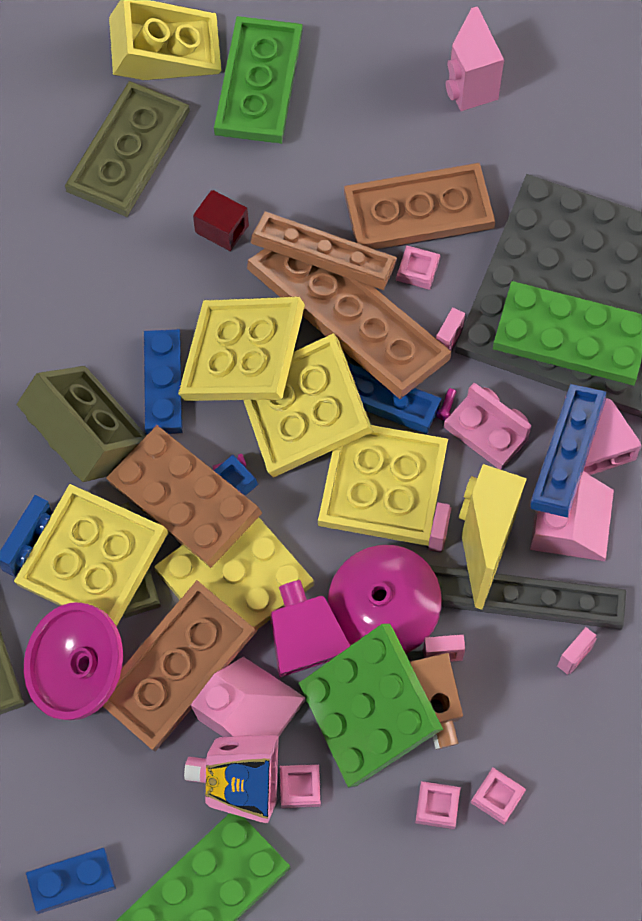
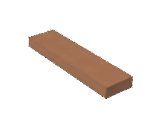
(323, 250)

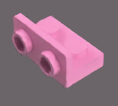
(489, 426)

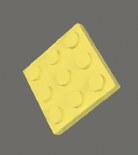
(242, 349)
(316, 410)
(385, 485)
(91, 554)
(243, 578)

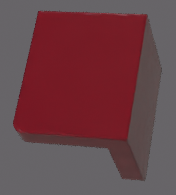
(221, 220)

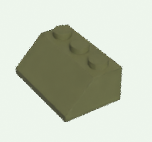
(80, 421)

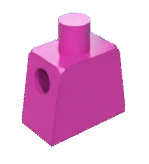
(304, 631)

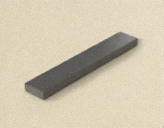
(536, 598)

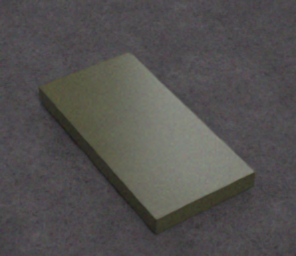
(127, 148)

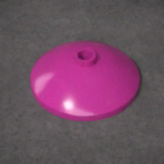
(411, 598)
(59, 658)

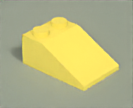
(163, 41)
(489, 517)

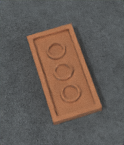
(419, 207)
(184, 496)
(176, 664)

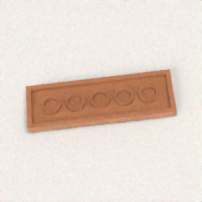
(360, 317)

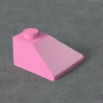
(246, 702)

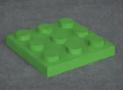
(370, 705)

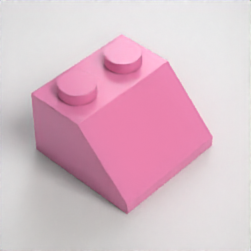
(474, 64)
(585, 529)

